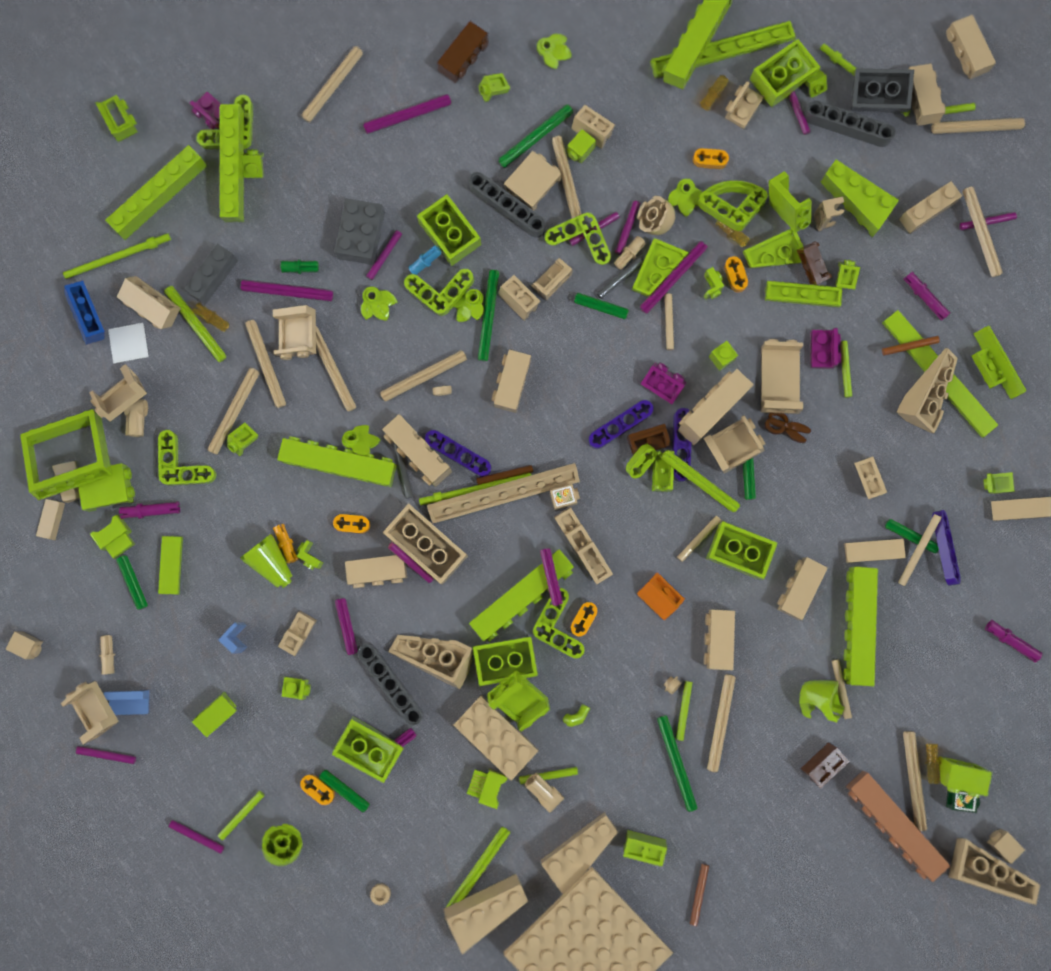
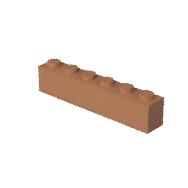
(897, 825)

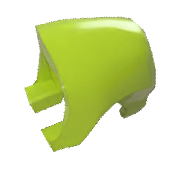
(822, 695)

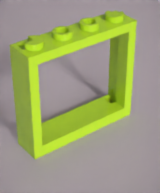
(72, 478)

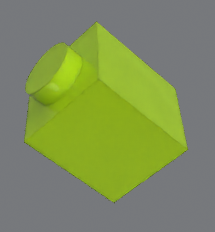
(581, 146)
(723, 355)

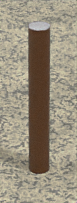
(505, 474)

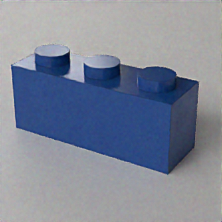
(84, 312)

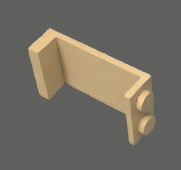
(780, 377)

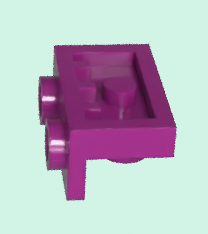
(208, 109)
(825, 349)
(664, 382)

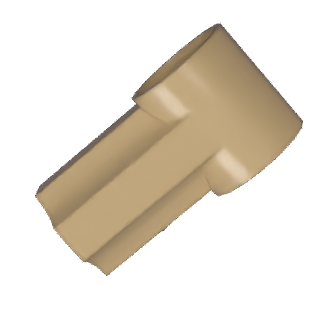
(135, 418)
(546, 794)

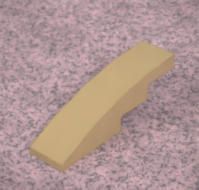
(1021, 509)
(583, 545)

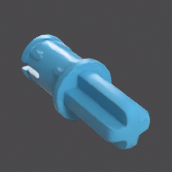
(425, 260)

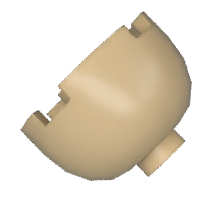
(656, 216)

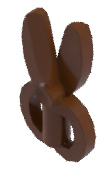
(791, 429)

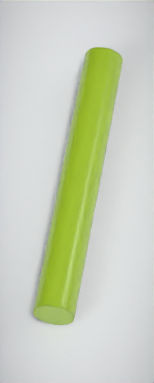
(960, 108)
(846, 369)
(684, 710)
(552, 774)
(241, 815)

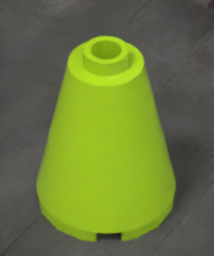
(269, 562)

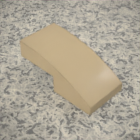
(297, 633)

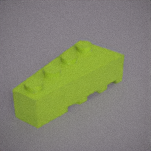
(861, 197)

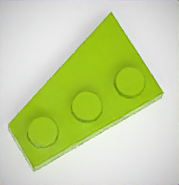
(775, 251)
(658, 264)

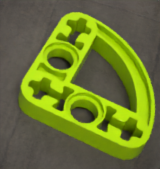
(738, 213)

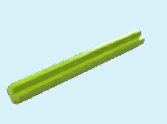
(195, 323)
(700, 481)
(480, 866)

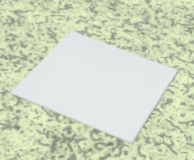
(128, 343)

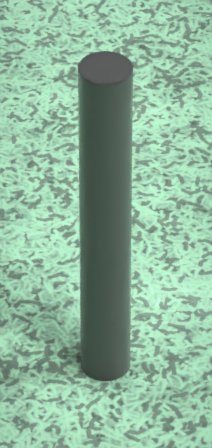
(619, 278)
(403, 473)

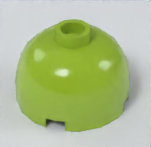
(281, 844)

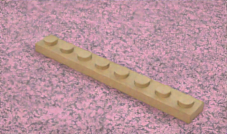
(503, 493)

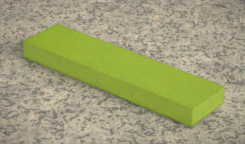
(803, 294)

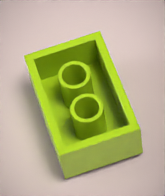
(449, 230)
(741, 550)
(501, 659)

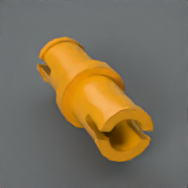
(285, 543)

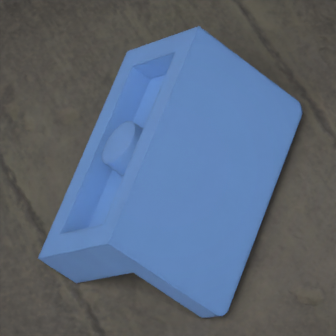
(230, 640)
(128, 702)

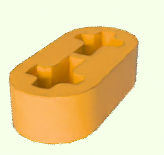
(710, 158)
(740, 272)
(352, 519)
(588, 621)
(314, 793)

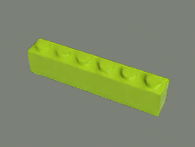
(694, 42)
(231, 163)
(156, 192)
(337, 462)
(518, 598)
(861, 626)

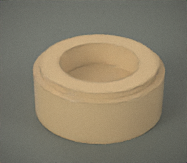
(443, 390)
(380, 894)

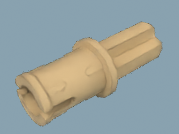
(630, 252)
(107, 655)

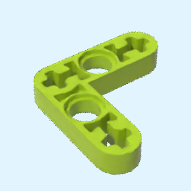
(247, 128)
(580, 228)
(443, 297)
(172, 467)
(549, 624)

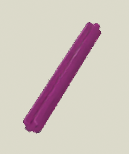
(407, 113)
(673, 277)
(287, 290)

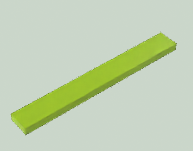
(736, 45)
(957, 392)

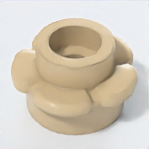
(672, 685)

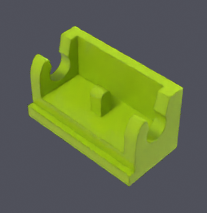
(662, 475)
(215, 714)
(645, 848)

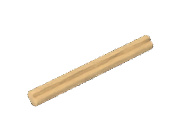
(332, 84)
(978, 125)
(566, 176)
(982, 231)
(265, 363)
(334, 372)
(423, 375)
(233, 411)
(721, 723)
(915, 780)

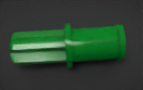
(299, 266)

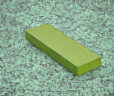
(170, 565)

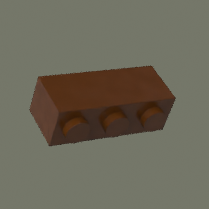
(463, 52)

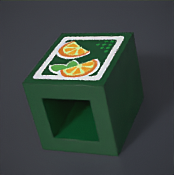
(962, 802)

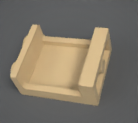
(532, 180)
(296, 332)
(119, 396)
(735, 444)
(92, 710)

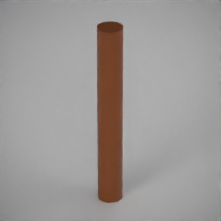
(910, 345)
(699, 895)

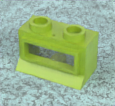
(117, 118)

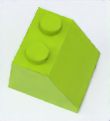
(964, 776)

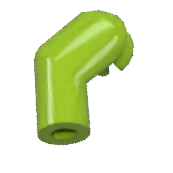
(576, 719)

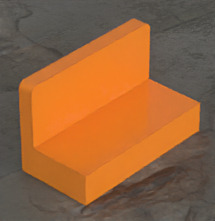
(660, 596)

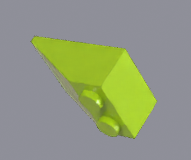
(784, 72)
(367, 749)

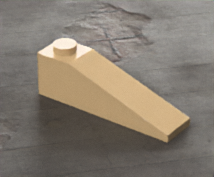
(924, 400)
(440, 658)

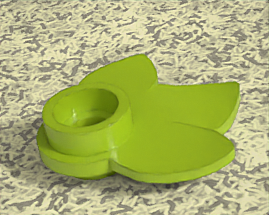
(556, 50)
(685, 199)
(377, 306)
(469, 308)
(360, 440)

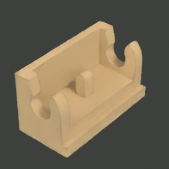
(593, 124)
(826, 212)
(552, 279)
(518, 297)
(870, 478)

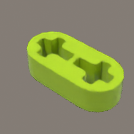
(641, 461)

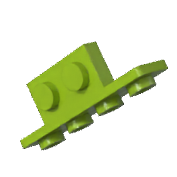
(995, 364)

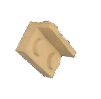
(744, 106)

